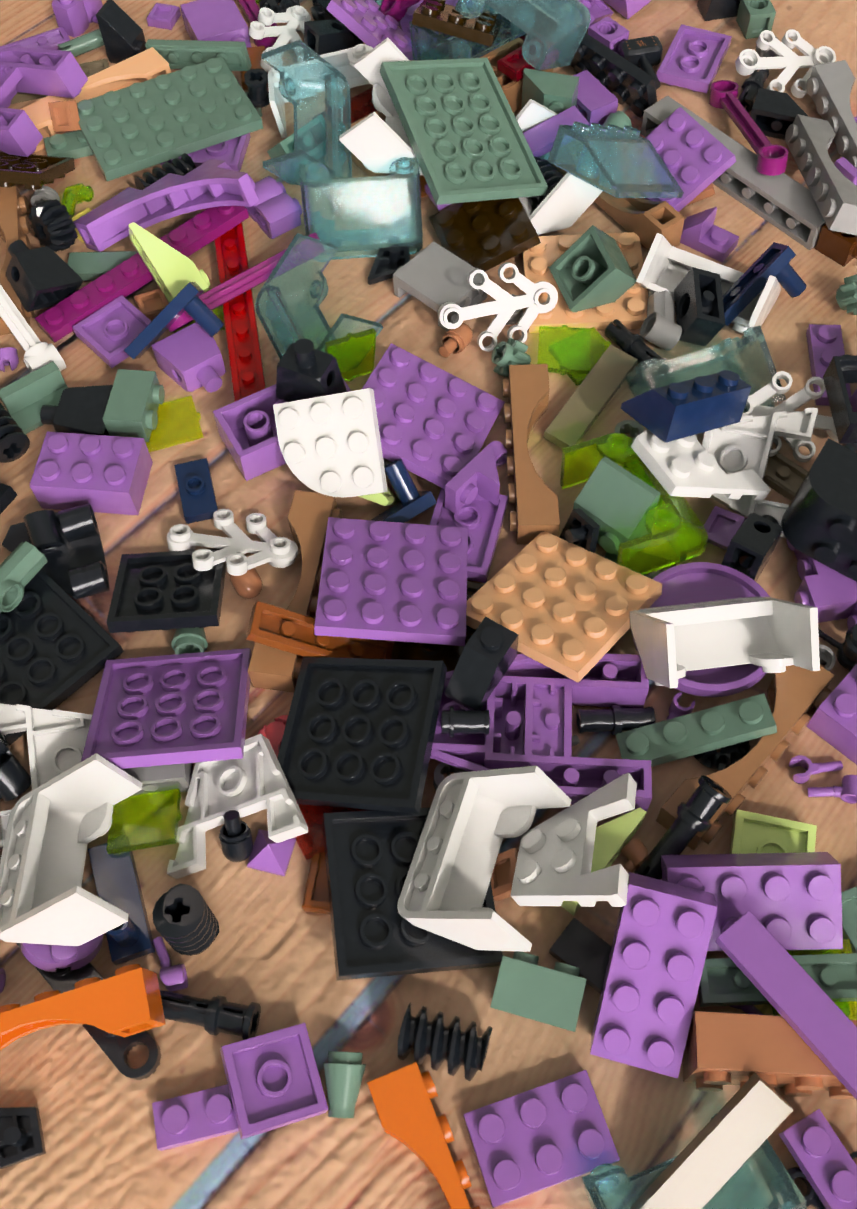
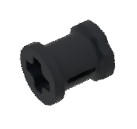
(257, 87)

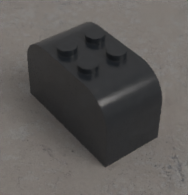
(824, 511)

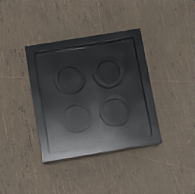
(165, 593)

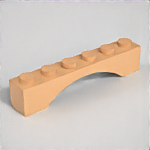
(133, 70)

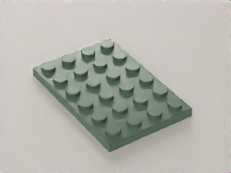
(166, 118)
(462, 130)

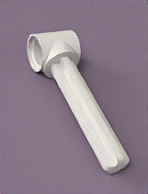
(36, 352)

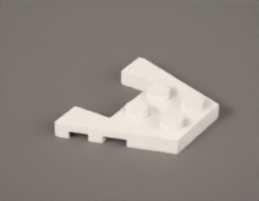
(749, 446)
(690, 471)
(53, 739)
(237, 785)
(558, 853)

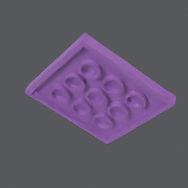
(429, 415)
(393, 582)
(171, 709)

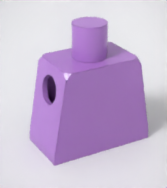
(191, 359)

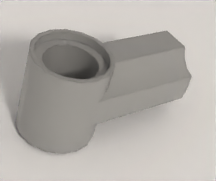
(660, 321)

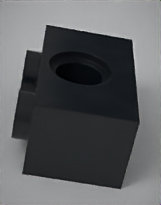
(699, 306)

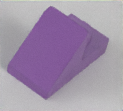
(706, 237)
(477, 477)

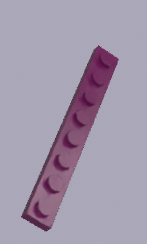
(133, 272)

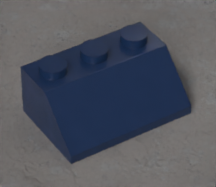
(690, 405)

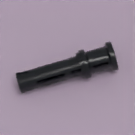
(691, 818)
(213, 1014)

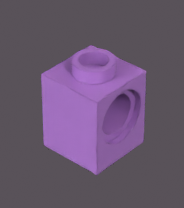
(608, 33)

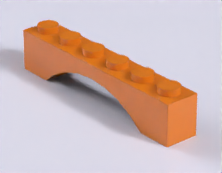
(116, 1005)
(409, 1116)

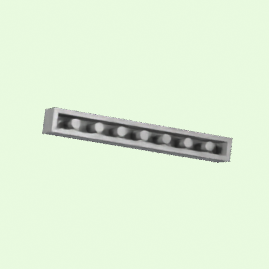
(773, 198)

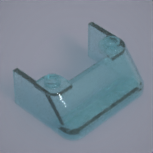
(320, 112)
(293, 294)

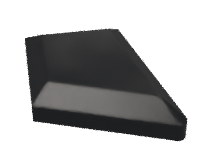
(387, 263)
(581, 530)
(20, 1135)

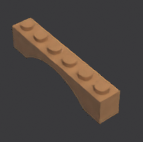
(643, 217)
(13, 227)
(534, 502)
(307, 521)
(789, 699)

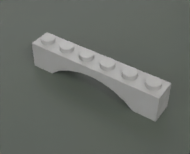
(830, 90)
(832, 191)

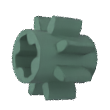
(847, 295)
(508, 354)

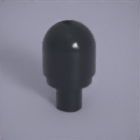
(235, 837)

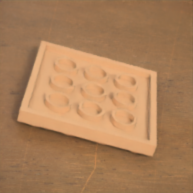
(629, 308)
(562, 603)

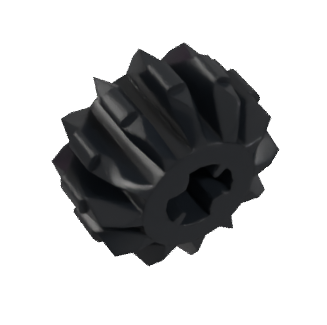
(53, 225)

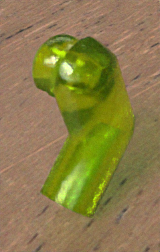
(76, 194)

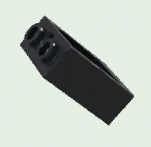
(839, 373)

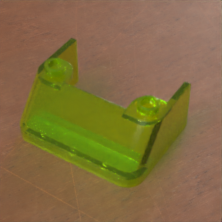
(672, 525)

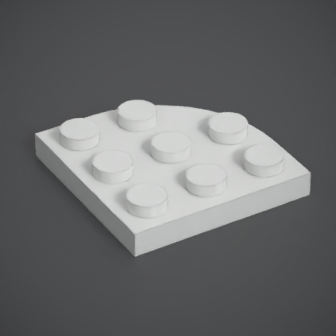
(333, 443)

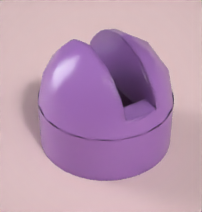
(8, 357)

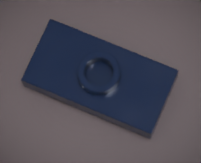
(196, 490)

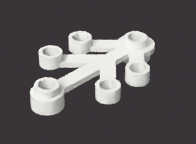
(294, 17)
(749, 60)
(503, 305)
(822, 422)
(275, 550)

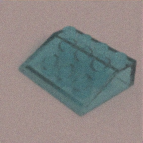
(613, 161)

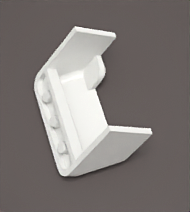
(341, 60)
(372, 139)
(568, 198)
(668, 266)
(725, 634)
(461, 849)
(47, 856)

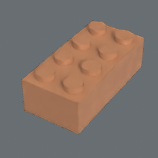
(735, 1046)

